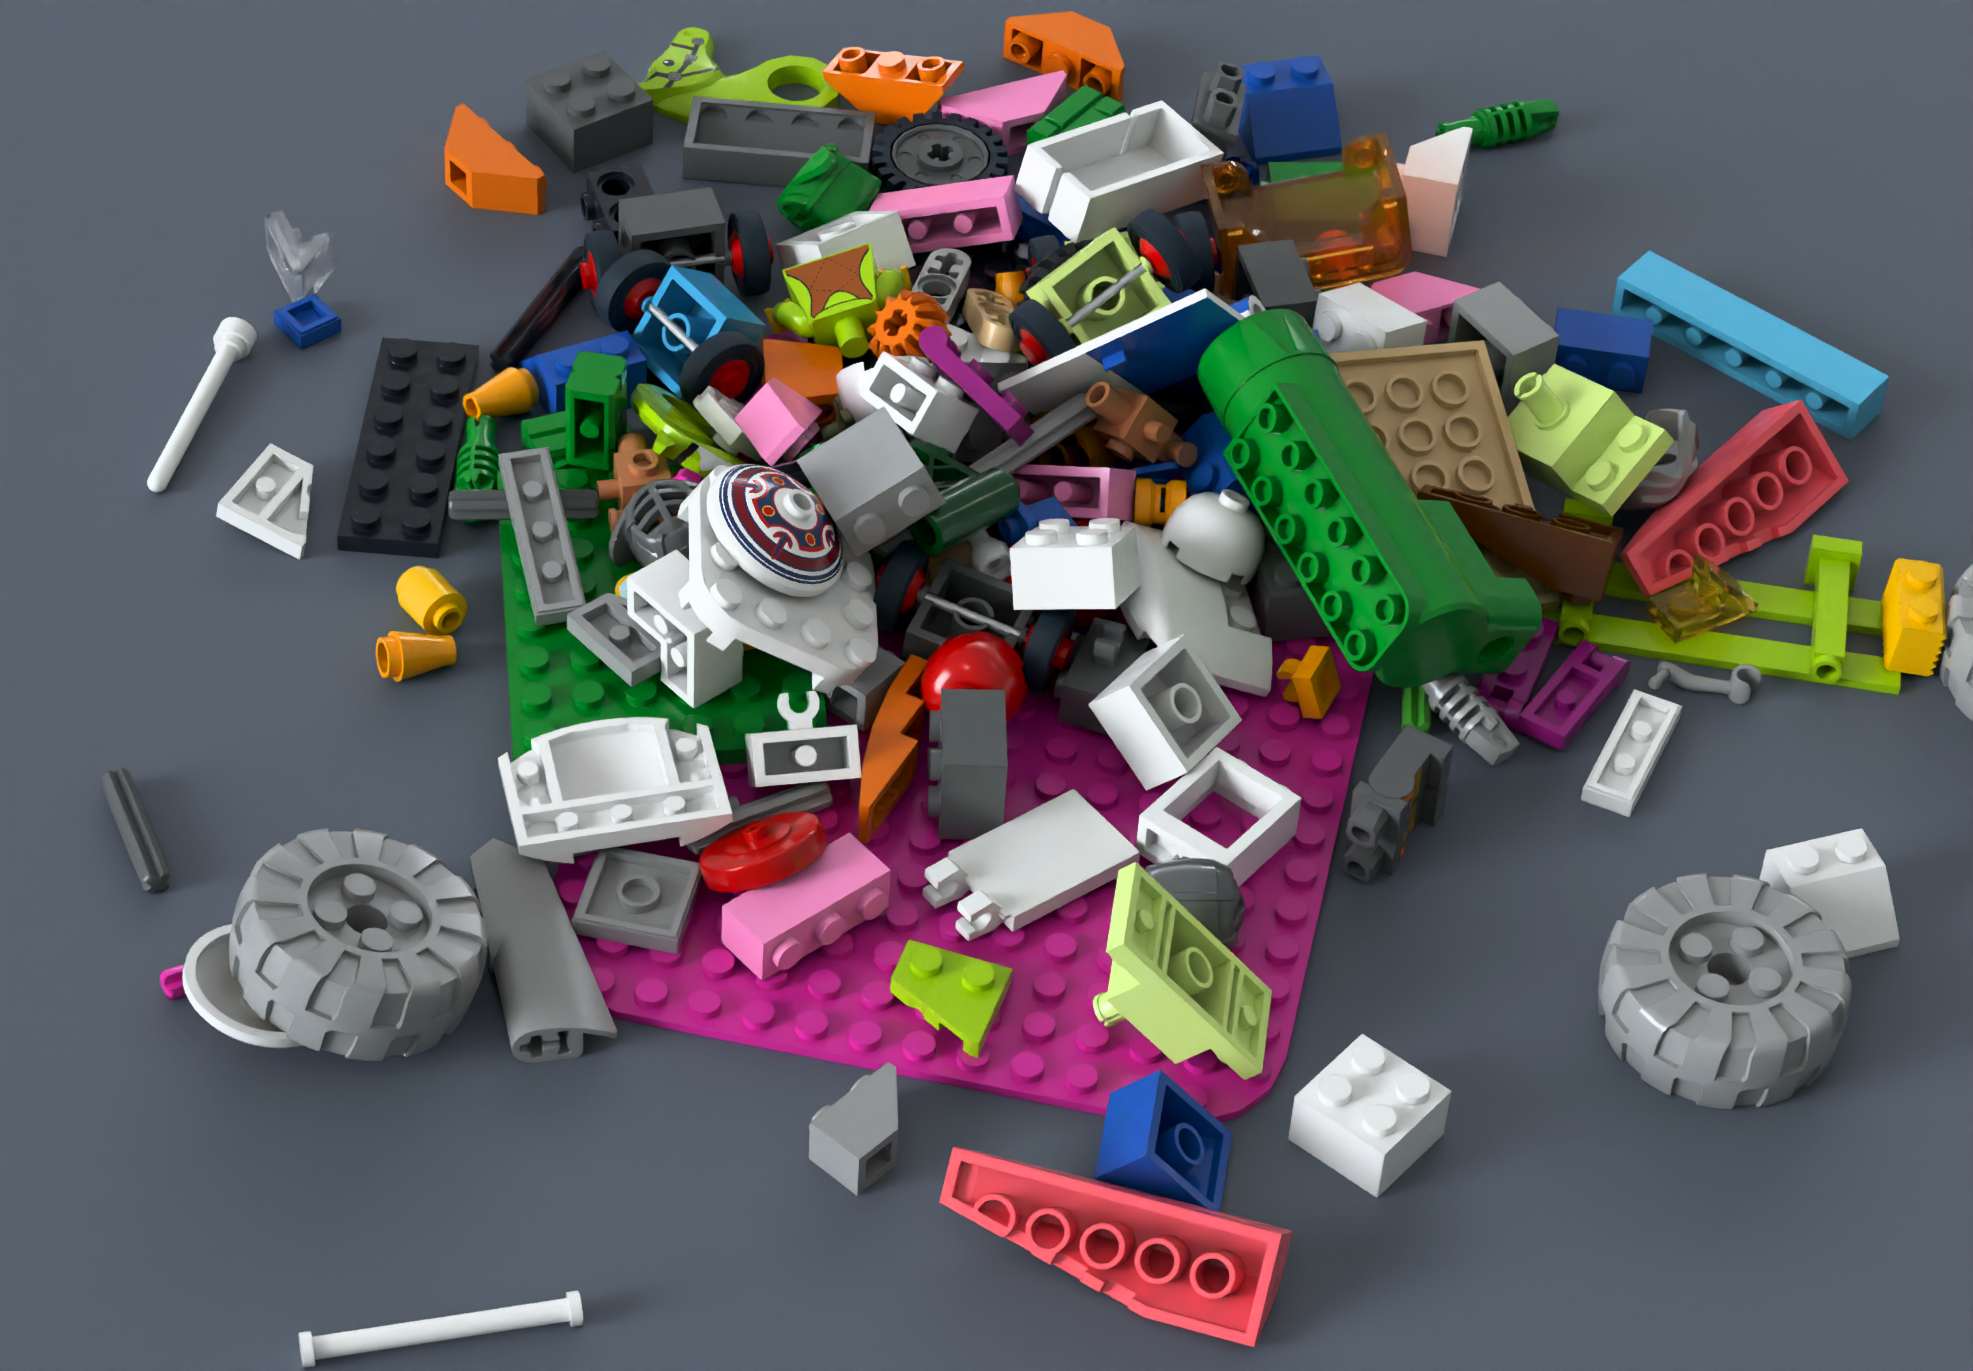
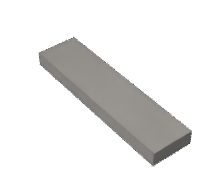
(541, 534)

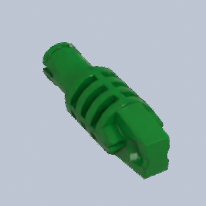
(1507, 122)
(478, 457)

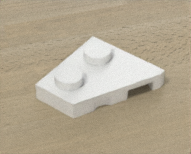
(272, 500)

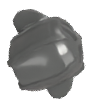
(630, 533)
(1207, 892)

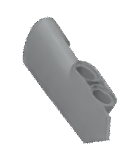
(536, 958)

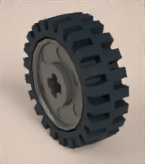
(936, 153)

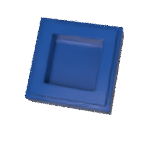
(307, 321)

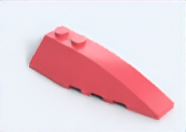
(1738, 498)
(1135, 1246)

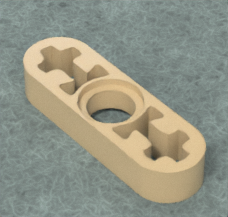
(988, 319)

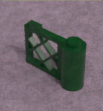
(970, 504)

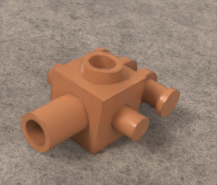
(1137, 426)
(633, 468)

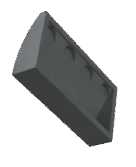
(768, 140)

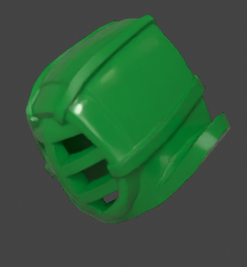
(827, 190)

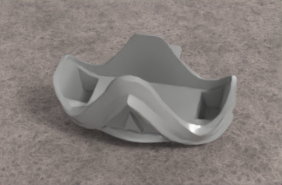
(1666, 481)

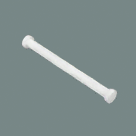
(440, 1328)

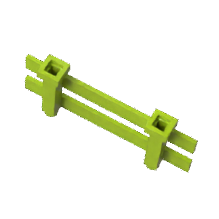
(1829, 566)

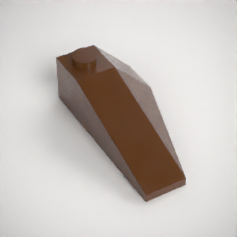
(1561, 553)

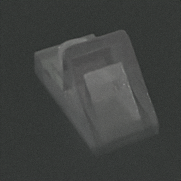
(299, 261)

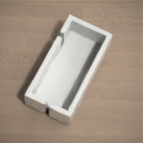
(1116, 170)

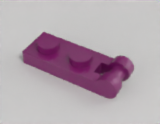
(975, 381)
(1520, 679)
(1572, 695)

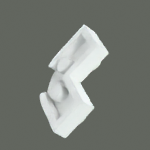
(720, 414)

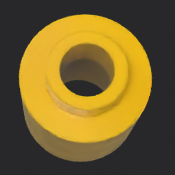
(431, 600)

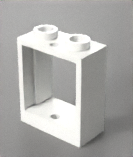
(1166, 838)

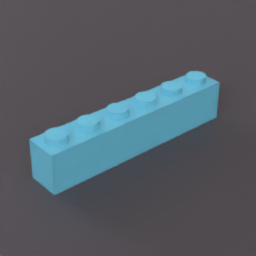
(1751, 344)

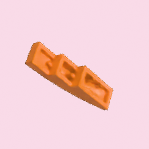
(892, 749)

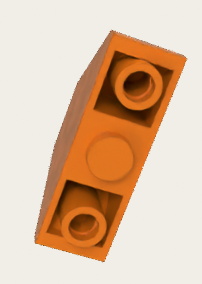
(1069, 44)
(890, 81)
(489, 169)

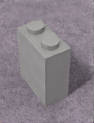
(871, 481)

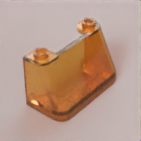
(1342, 221)

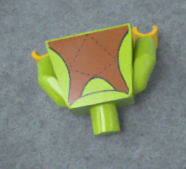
(837, 299)

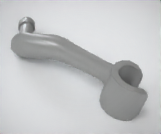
(1742, 681)

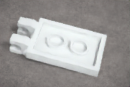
(1029, 866)

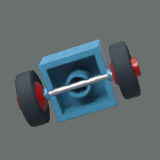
(683, 325)

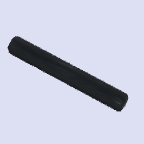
(539, 314)

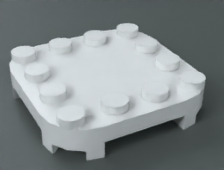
(823, 633)

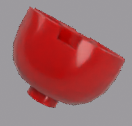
(975, 663)

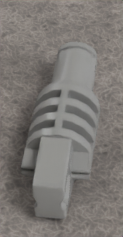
(1471, 718)

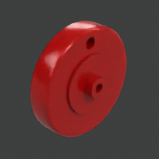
(763, 852)

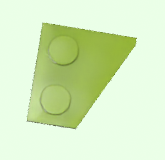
(951, 991)

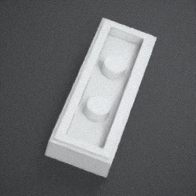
(1631, 753)

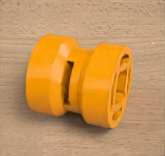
(1148, 500)

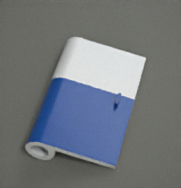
(1136, 356)

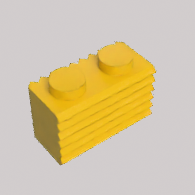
(1913, 617)

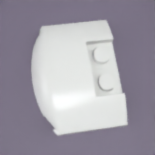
(1208, 611)
(613, 788)

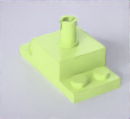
(1583, 438)
(1180, 980)

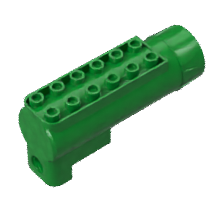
(1378, 564)

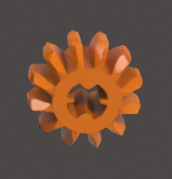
(903, 322)

